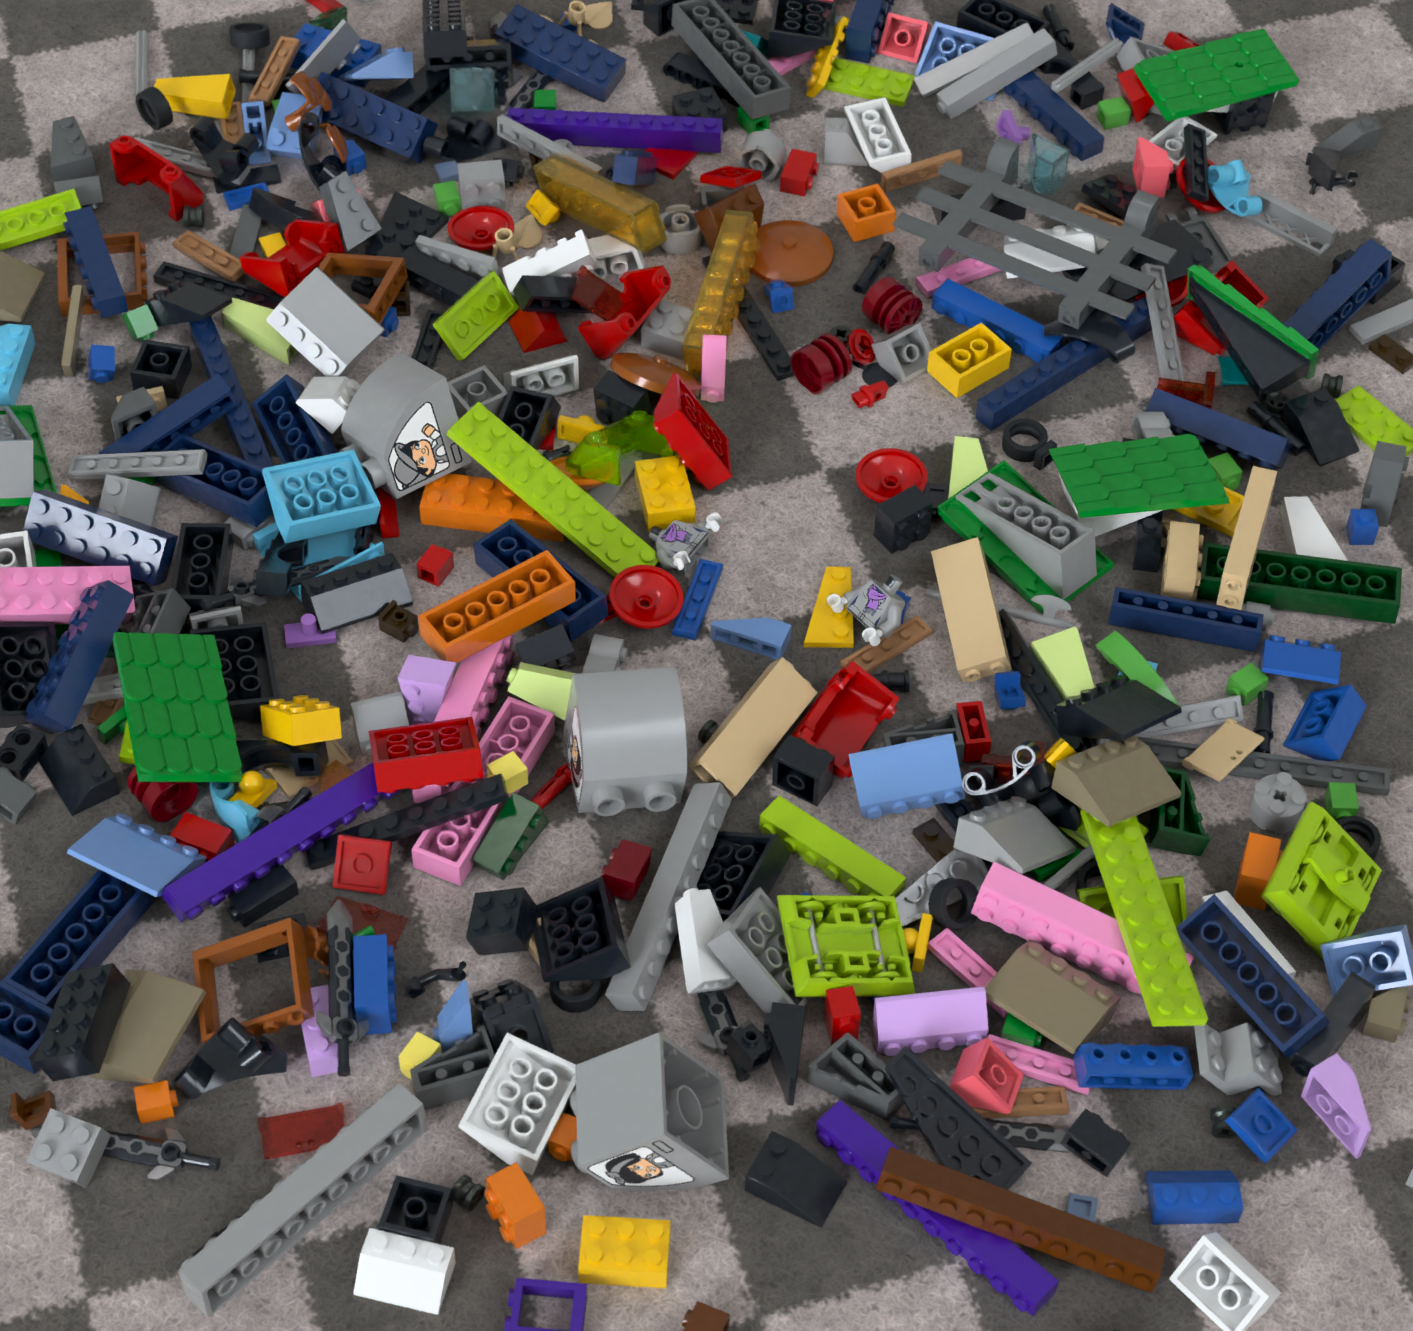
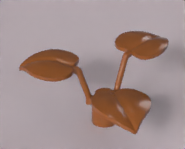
(315, 95)

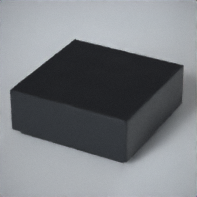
(1042, 455)

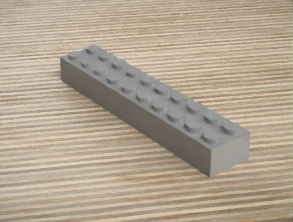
(302, 1200)

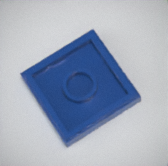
(1261, 1125)

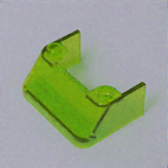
(601, 450)

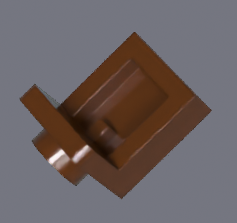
(33, 1110)

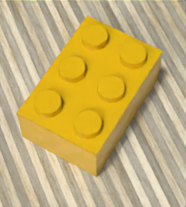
(969, 360)
(664, 491)
(300, 720)
(624, 1251)

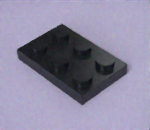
(1110, 193)

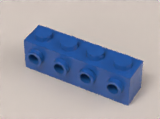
(1132, 1066)

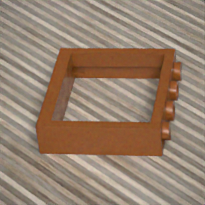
(115, 244)
(389, 268)
(246, 945)

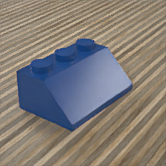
(1300, 659)
(1326, 723)
(1194, 1197)

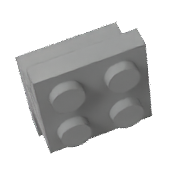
(1238, 1059)

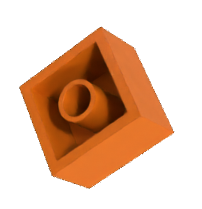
(866, 212)
(1255, 869)
(515, 1206)

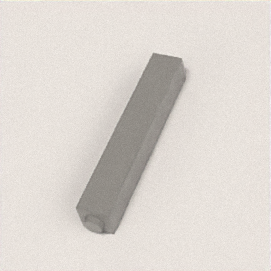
(996, 74)

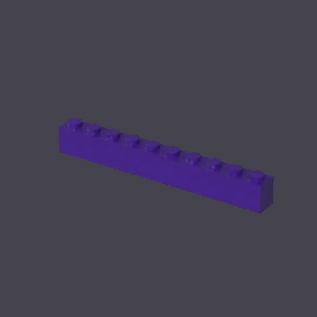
(624, 129)
(274, 844)
(986, 1253)

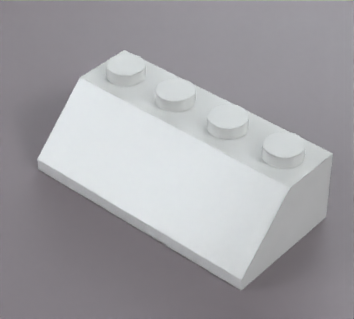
(878, 134)
(1047, 260)

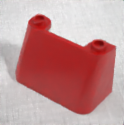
(138, 164)
(289, 266)
(640, 296)
(1192, 324)
(846, 715)

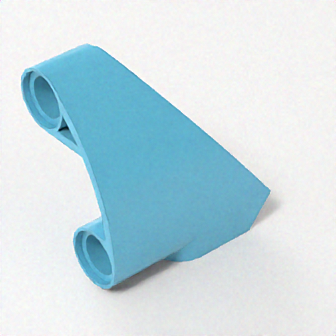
(1231, 187)
(233, 814)

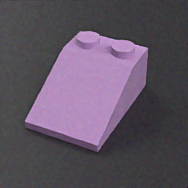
(1338, 1101)

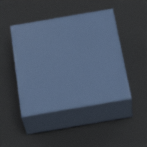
(447, 171)
(1082, 1206)

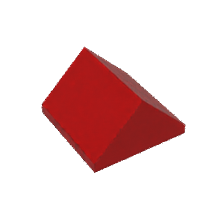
(1134, 94)
(536, 330)

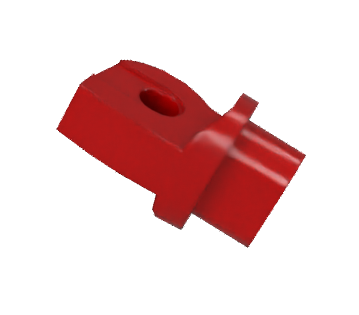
(869, 394)

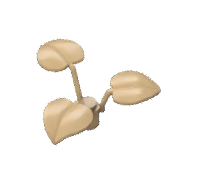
(595, 15)
(526, 235)

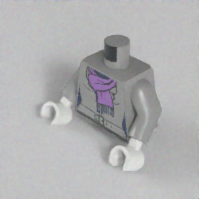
(683, 543)
(874, 606)

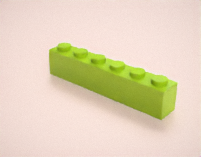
(830, 851)

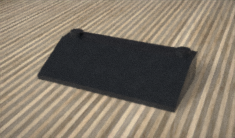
(1170, 234)

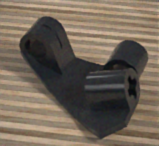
(464, 140)
(223, 157)
(318, 171)
(1100, 330)
(984, 778)
(1038, 792)
(230, 1056)

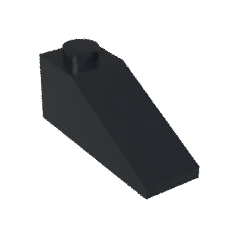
(1323, 166)

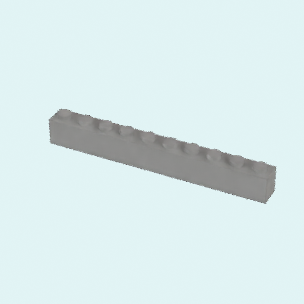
(677, 873)

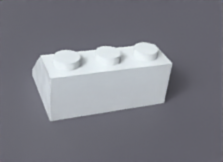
(1172, 138)
(547, 377)
(328, 399)
(404, 1271)
(1224, 1284)

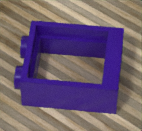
(548, 1288)

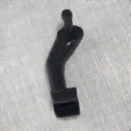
(1338, 181)
(449, 974)

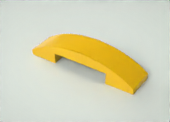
(1059, 751)

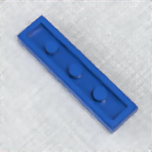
(697, 599)

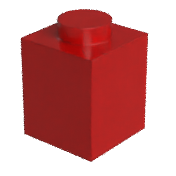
(435, 565)

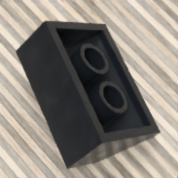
(78, 770)

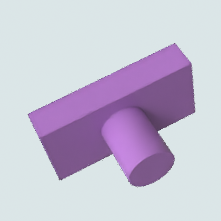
(1008, 128)
(306, 633)

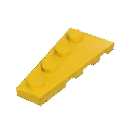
(824, 58)
(827, 627)

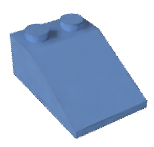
(391, 65)
(281, 139)
(1377, 956)

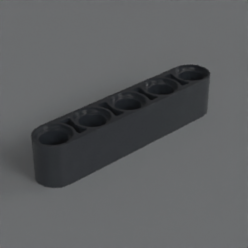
(696, 73)

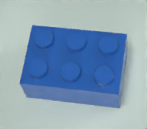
(375, 983)

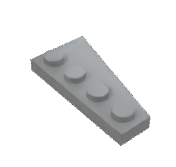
(464, 260)
(955, 864)

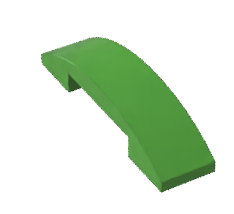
(1132, 663)

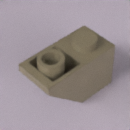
(1386, 1013)

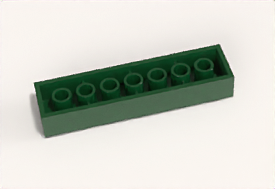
(1310, 584)

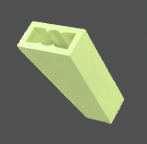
(250, 323)
(966, 464)
(1064, 661)
(541, 687)

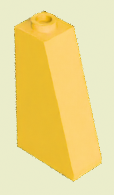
(199, 94)

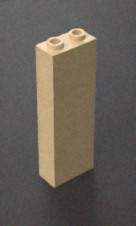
(1246, 538)
(971, 610)
(753, 727)

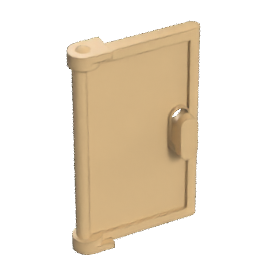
(1223, 750)
(291, 784)

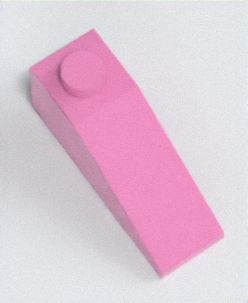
(713, 368)

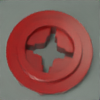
(864, 340)

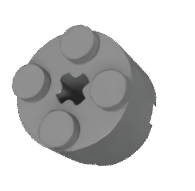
(762, 152)
(681, 230)
(1277, 803)

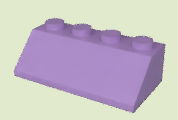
(930, 1020)

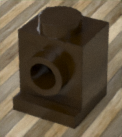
(402, 301)
(398, 622)

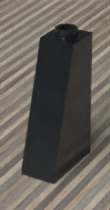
(1344, 1014)

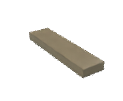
(73, 330)

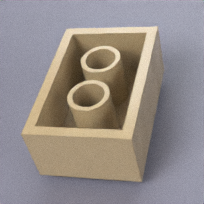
(1181, 561)

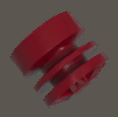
(891, 305)
(821, 363)
(163, 799)

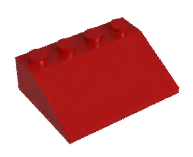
(693, 434)
(425, 754)

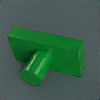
(112, 726)

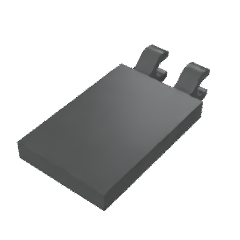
(1204, 233)

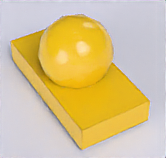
(543, 208)
(576, 429)
(254, 789)
(918, 941)

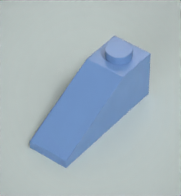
(255, 124)
(756, 635)
(454, 1019)

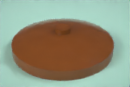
(792, 253)
(651, 371)

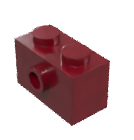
(627, 869)

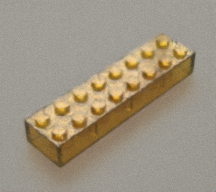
(601, 203)
(722, 285)

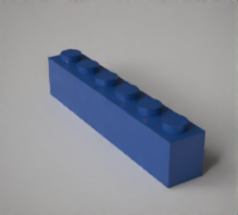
(1011, 327)

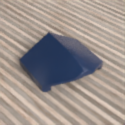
(1123, 25)

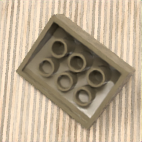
(17, 287)
(1115, 780)
(1052, 996)
(149, 1026)

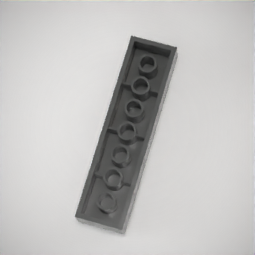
(731, 57)

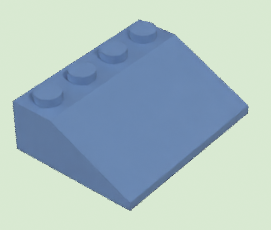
(946, 44)
(907, 776)
(136, 854)

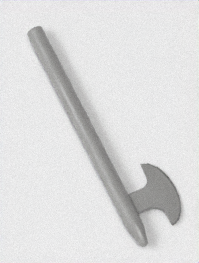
(1049, 603)

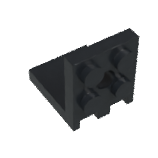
(1244, 114)
(509, 1009)

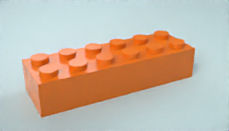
(480, 506)
(497, 608)

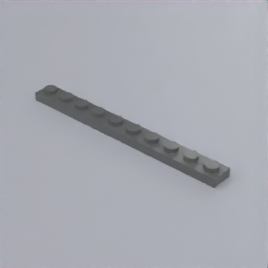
(1303, 770)

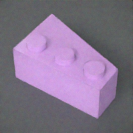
(424, 686)
(320, 1051)

